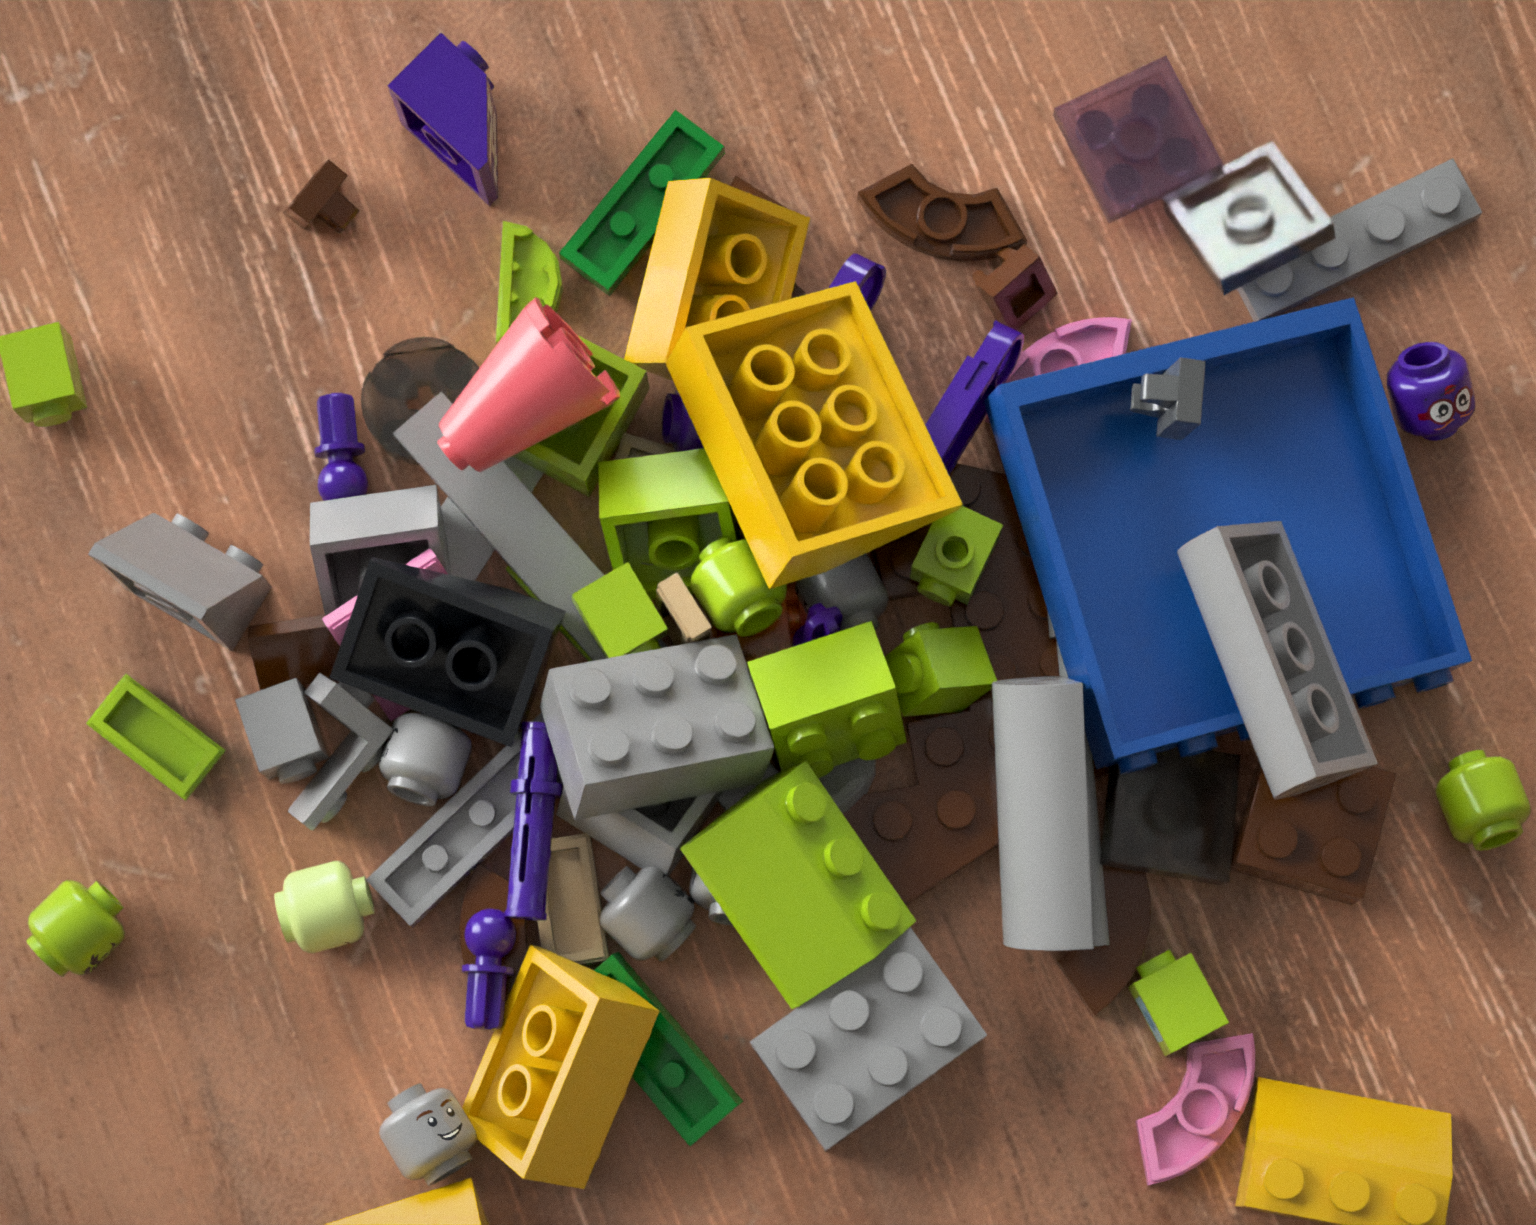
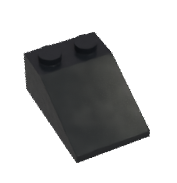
(448, 647)

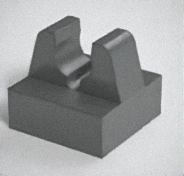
(1172, 398)

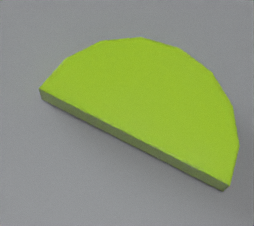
(526, 272)

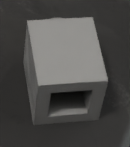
(282, 731)

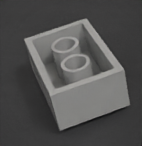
(655, 726)
(868, 1040)

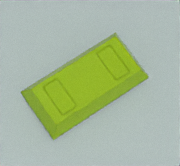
(155, 737)

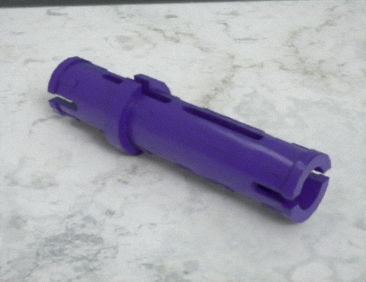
(533, 824)

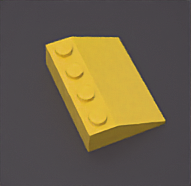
(810, 431)

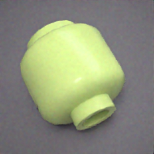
(323, 907)

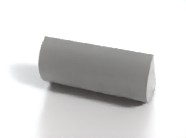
(1276, 657)
(1042, 813)

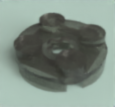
(397, 379)

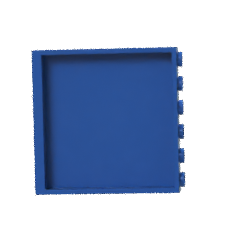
(1284, 435)

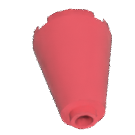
(524, 392)

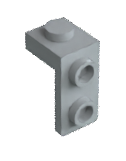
(356, 753)

